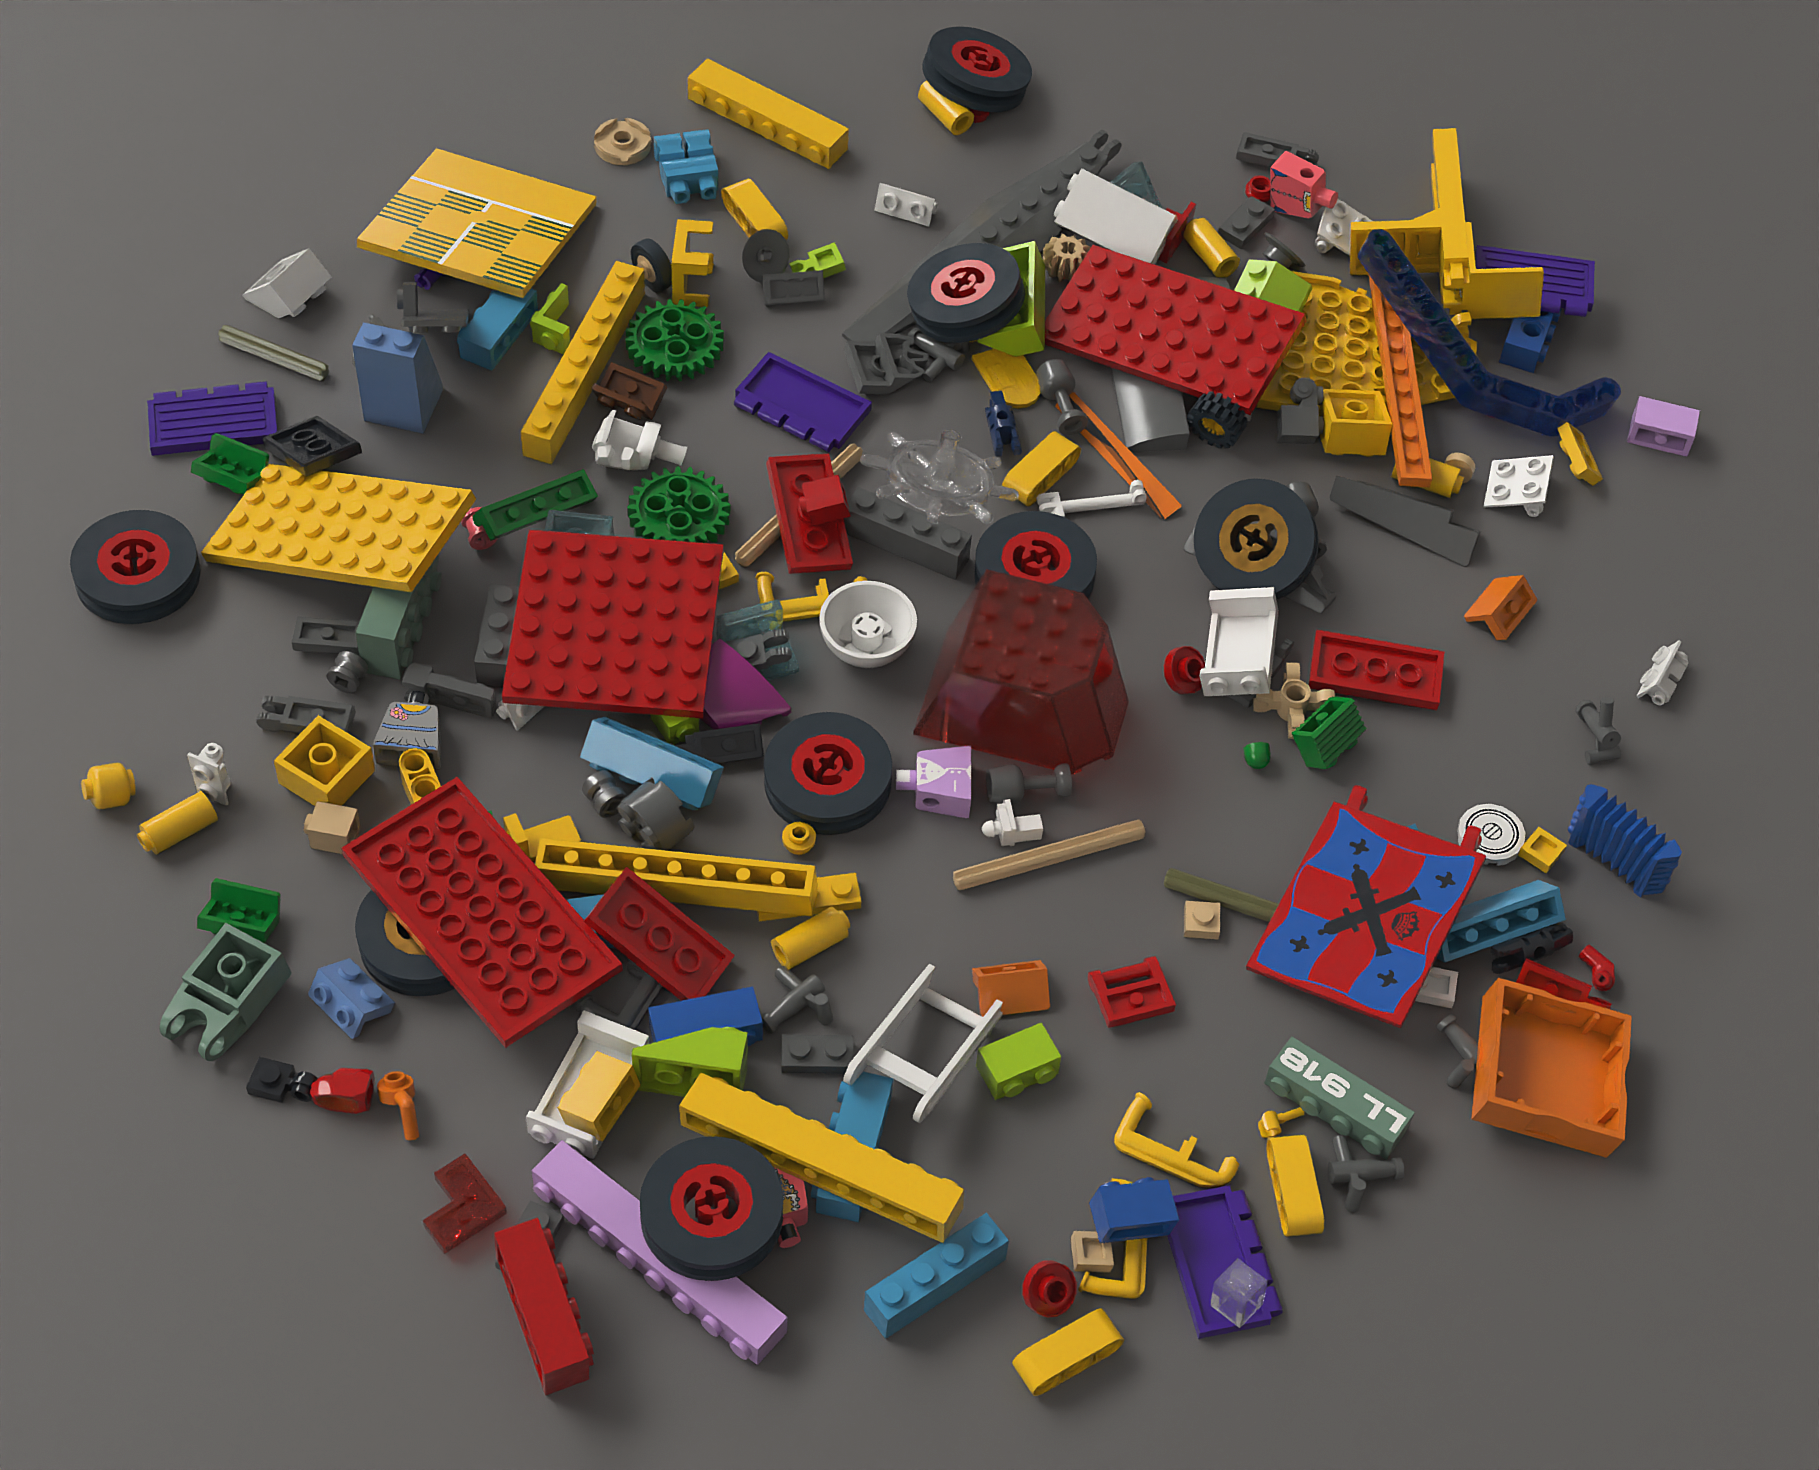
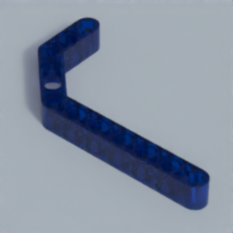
(1458, 363)

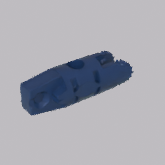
(1002, 424)

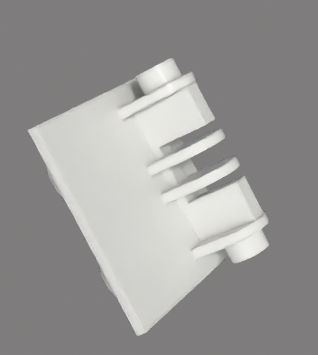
(1336, 227)
(1519, 483)

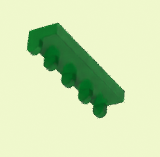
(534, 504)

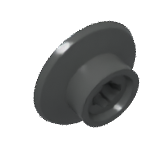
(1281, 253)
(775, 255)

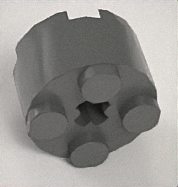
(654, 816)

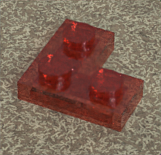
(472, 1204)

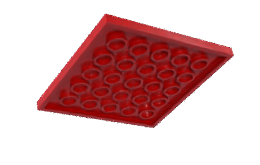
(614, 624)

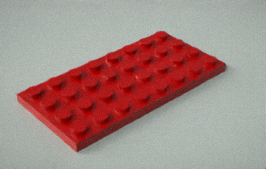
(1172, 328)
(482, 911)

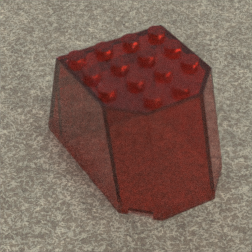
(1027, 677)

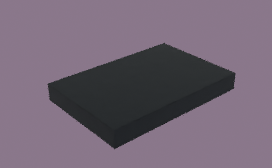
(312, 445)

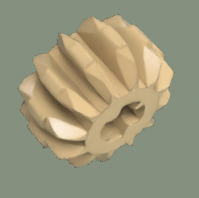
(1064, 256)

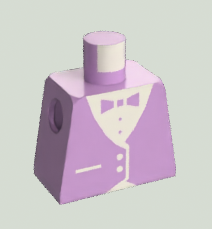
(940, 781)

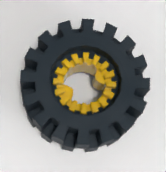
(1217, 420)

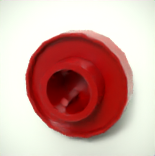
(1183, 669)
(1049, 1288)

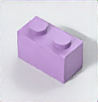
(1663, 426)

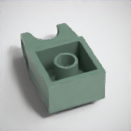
(225, 990)

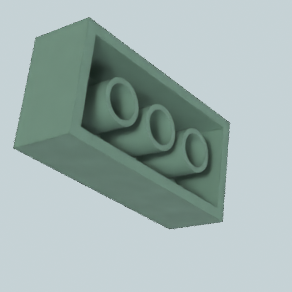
(394, 623)

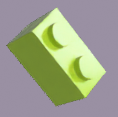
(1018, 1061)

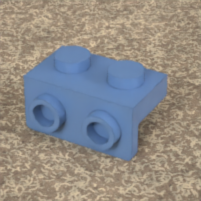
(349, 996)

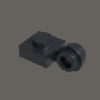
(274, 1078)

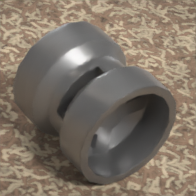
(602, 790)

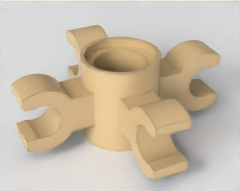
(1293, 699)

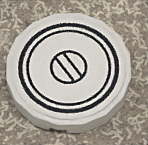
(1500, 832)

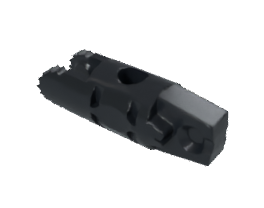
(1530, 946)

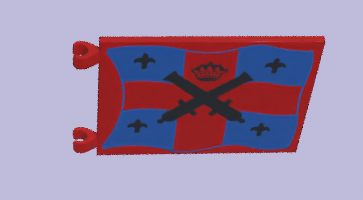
(1368, 911)

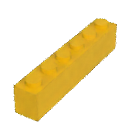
(768, 113)

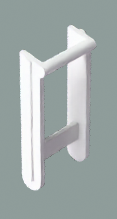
(905, 1072)

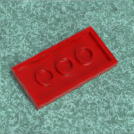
(806, 545)
(1376, 669)
(658, 937)

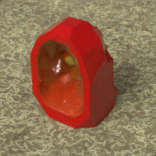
(344, 1090)

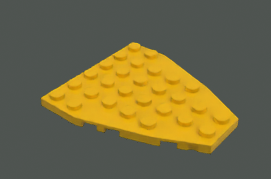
(1342, 348)

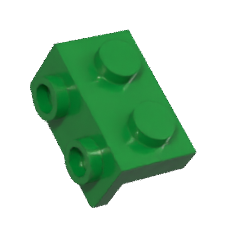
(231, 464)
(243, 907)

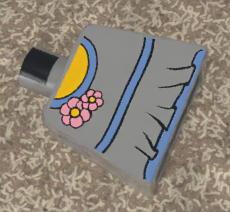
(409, 727)

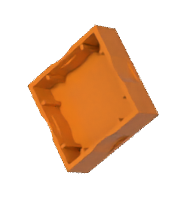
(1552, 1068)

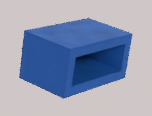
(1133, 1210)

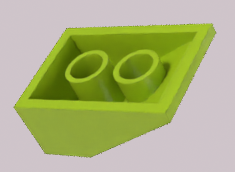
(676, 1062)

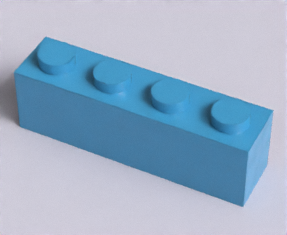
(641, 756)
(1503, 918)
(863, 1117)
(935, 1275)

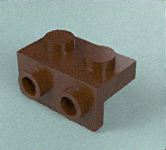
(630, 391)

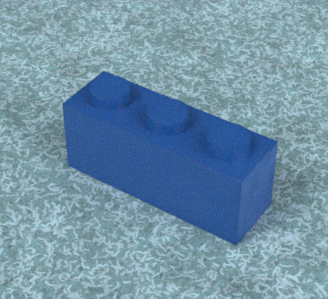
(719, 1010)

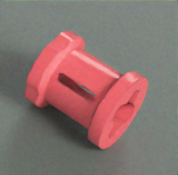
(476, 532)

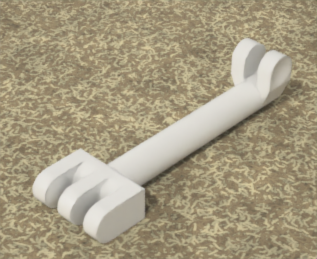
(1051, 501)

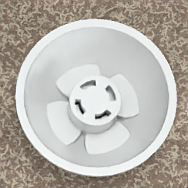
(868, 623)

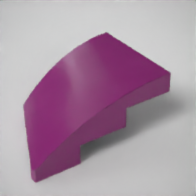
(738, 691)

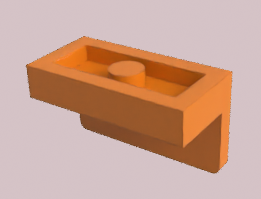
(1503, 605)
(1018, 985)

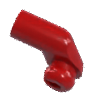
(1602, 968)

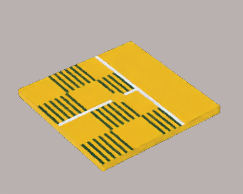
(477, 222)

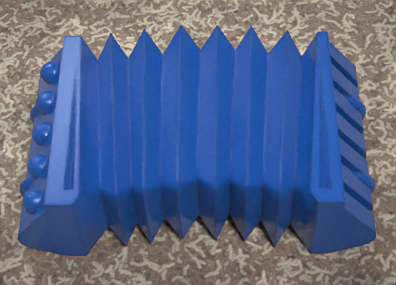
(1623, 841)

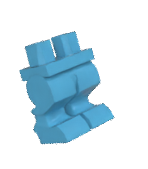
(687, 175)

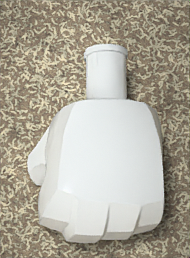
(633, 446)

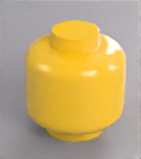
(108, 785)

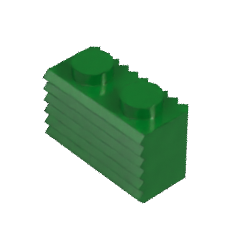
(1329, 732)

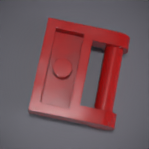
(1133, 1000)

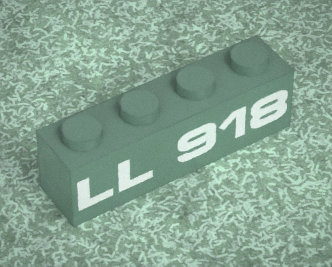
(1338, 1098)

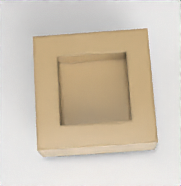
(1202, 920)
(1090, 1253)

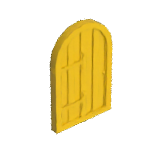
(1009, 375)

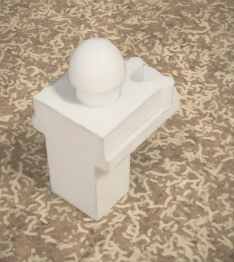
(1012, 828)

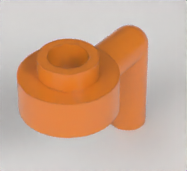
(399, 1090)

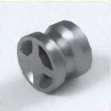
(347, 672)

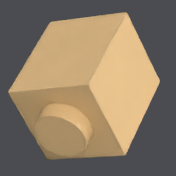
(331, 827)

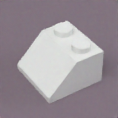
(289, 285)

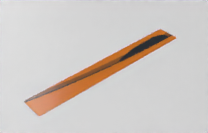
(1124, 461)

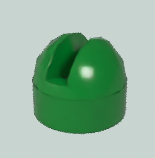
(1257, 754)

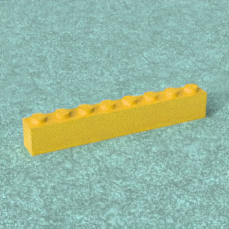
(583, 363)
(682, 876)
(824, 1157)

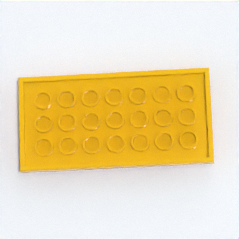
(340, 527)

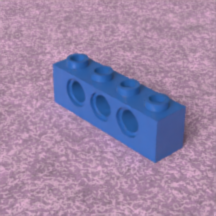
(1526, 340)

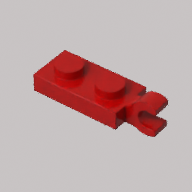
(1557, 984)

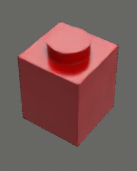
(824, 500)

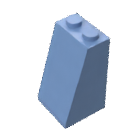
(396, 377)

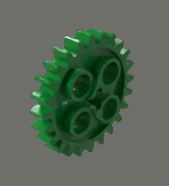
(674, 340)
(679, 507)

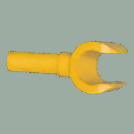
(1271, 1121)

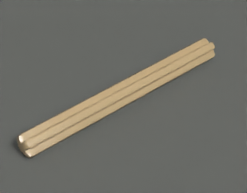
(771, 532)
(1048, 854)

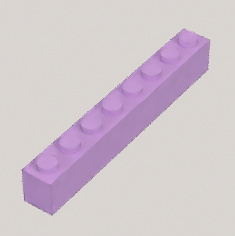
(614, 1220)

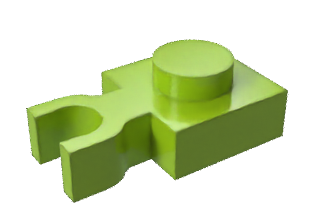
(824, 258)

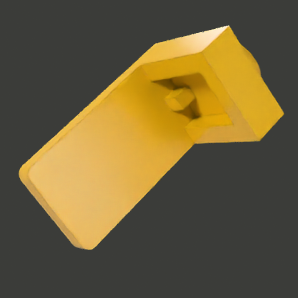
(529, 839)

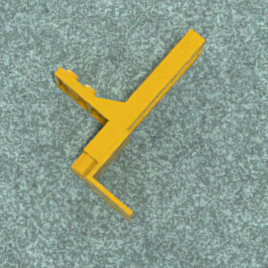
(1448, 248)

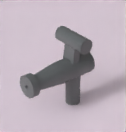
(944, 354)
(1601, 726)
(802, 994)
(1466, 1047)
(1358, 1171)

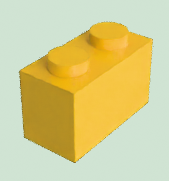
(599, 1095)

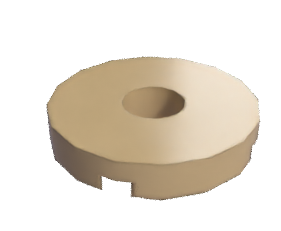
(622, 153)

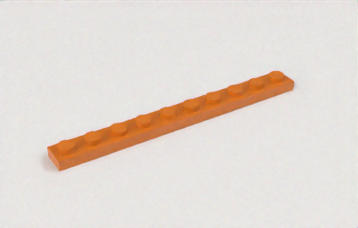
(1401, 394)

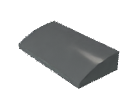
(1150, 414)

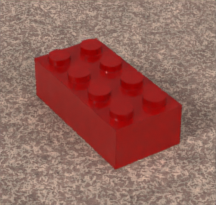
(542, 1305)

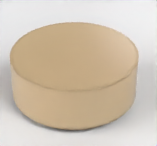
(1463, 462)

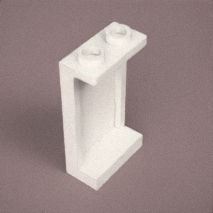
(1114, 217)
(1240, 642)
(593, 1035)

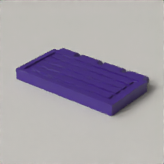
(1566, 280)
(802, 401)
(191, 420)
(1206, 1244)

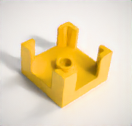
(689, 263)

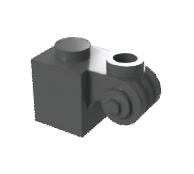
(1301, 422)

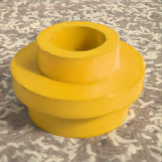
(799, 845)

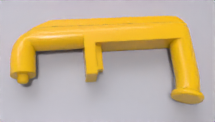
(795, 608)
(1166, 1158)
(1134, 1271)

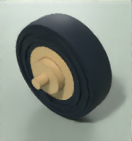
(656, 264)

